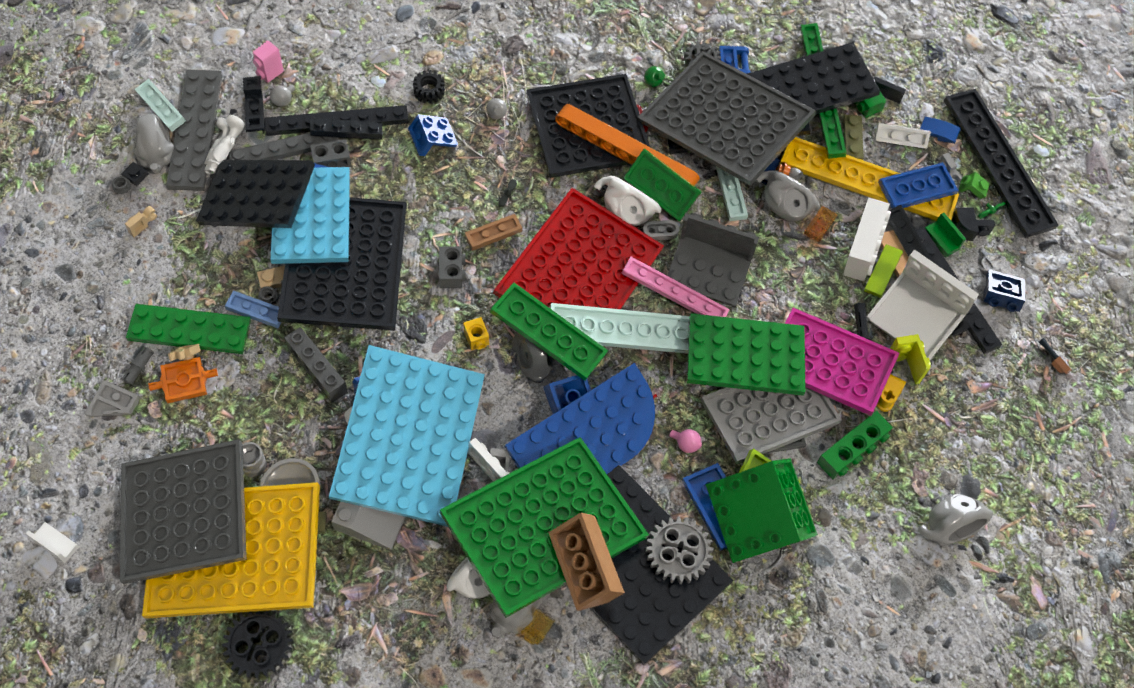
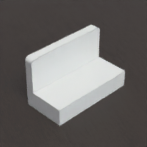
(53, 542)

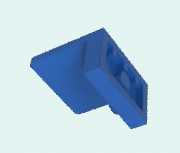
(431, 131)

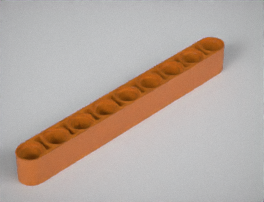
(614, 140)

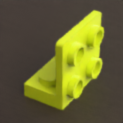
(913, 351)

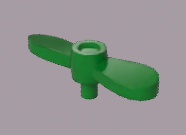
(991, 210)

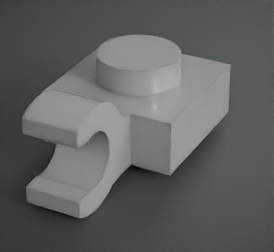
(951, 166)

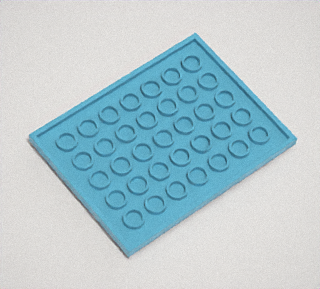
(407, 435)

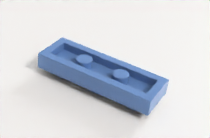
(253, 308)

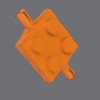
(183, 380)

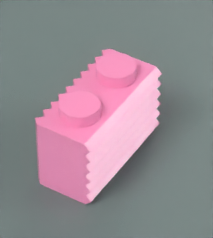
(267, 61)

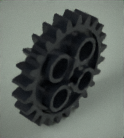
(275, 651)

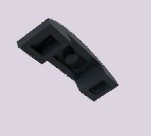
(254, 104)

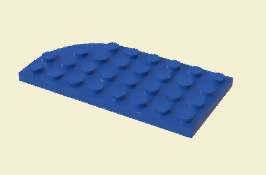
(610, 419)

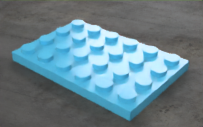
(321, 222)

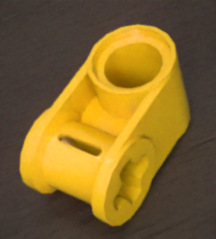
(890, 393)

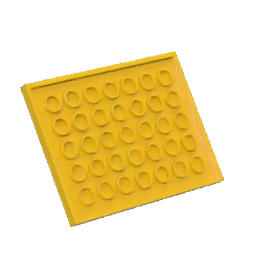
(278, 566)

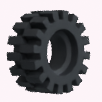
(431, 94)

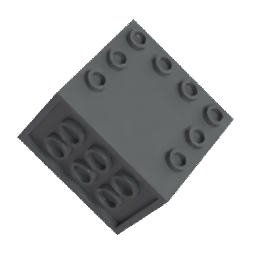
(713, 258)

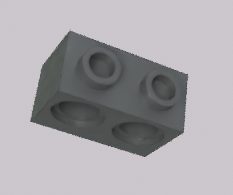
(329, 153)
(449, 267)

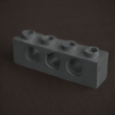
(316, 365)

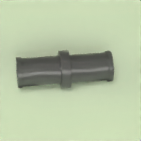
(137, 365)

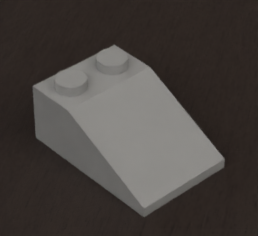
(368, 524)

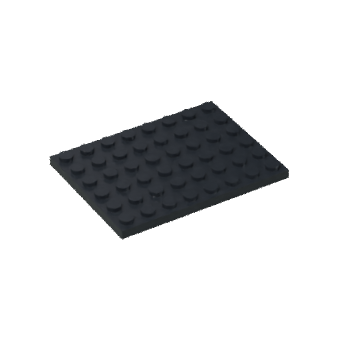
(356, 291)
(651, 607)

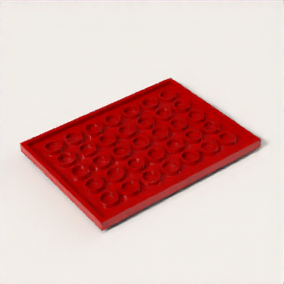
(581, 257)

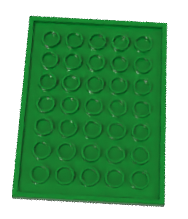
(510, 520)

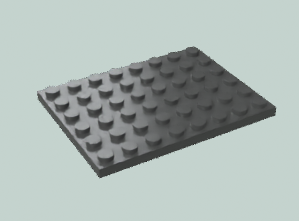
(726, 117)

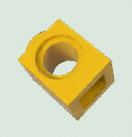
(473, 327)

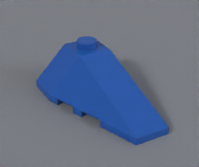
(565, 392)

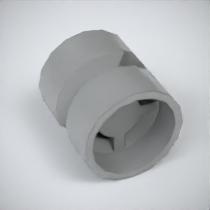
(253, 460)

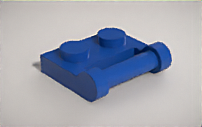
(729, 55)

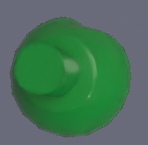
(654, 76)

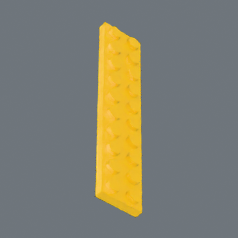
(855, 176)

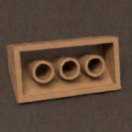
(586, 562)

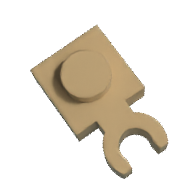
(138, 222)
(184, 352)

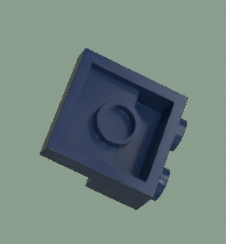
(1004, 291)

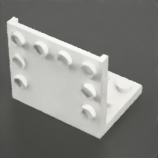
(923, 303)

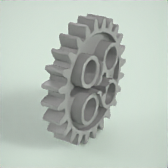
(676, 568)

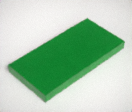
(662, 184)

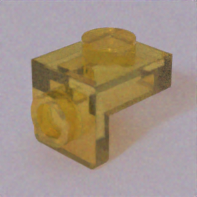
(538, 628)

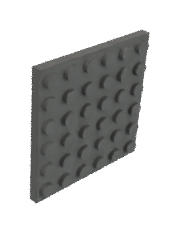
(182, 512)

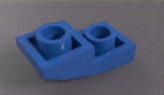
(941, 129)

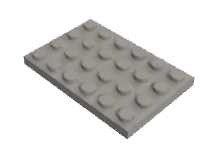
(767, 418)

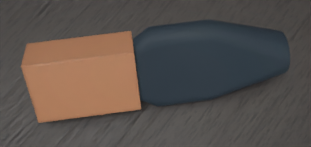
(1059, 364)

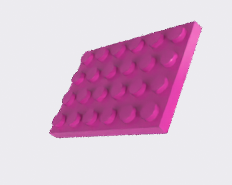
(843, 363)

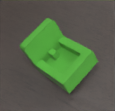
(975, 184)

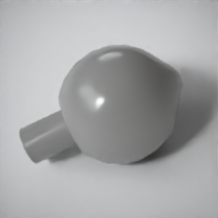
(281, 95)
(496, 108)

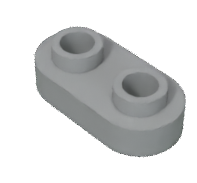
(660, 229)

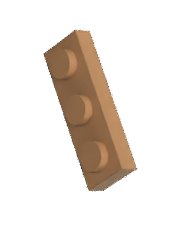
(493, 232)

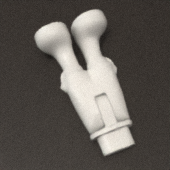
(220, 149)

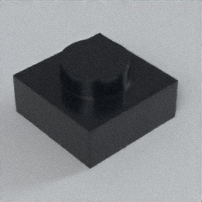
(135, 173)

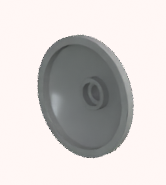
(290, 472)

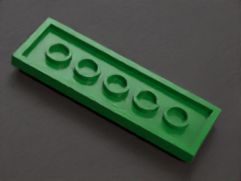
(188, 327)
(549, 331)

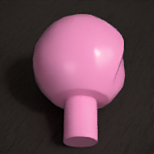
(687, 440)

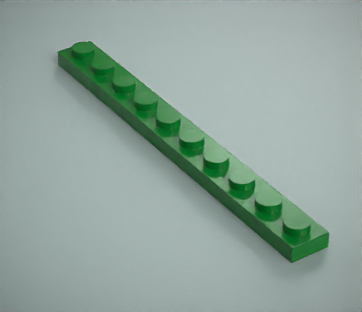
(829, 120)

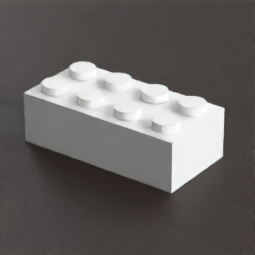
(867, 239)

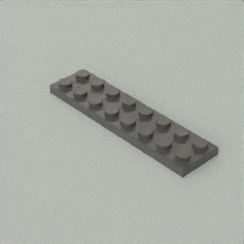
(195, 135)

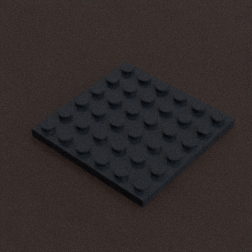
(604, 98)

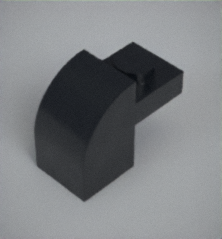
(965, 220)

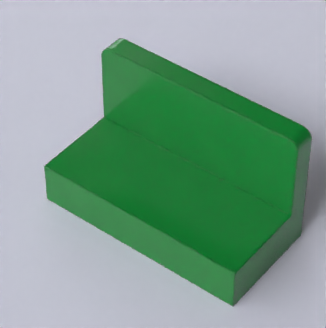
(945, 235)

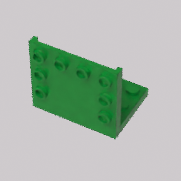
(761, 509)

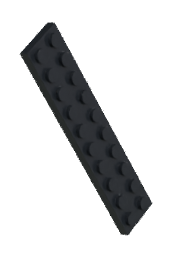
(1001, 163)

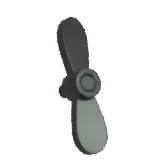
(507, 192)

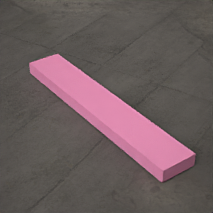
(672, 289)

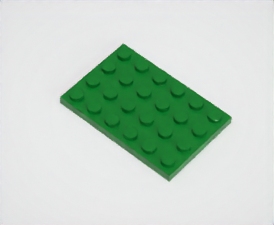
(746, 354)

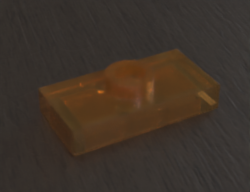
(820, 224)

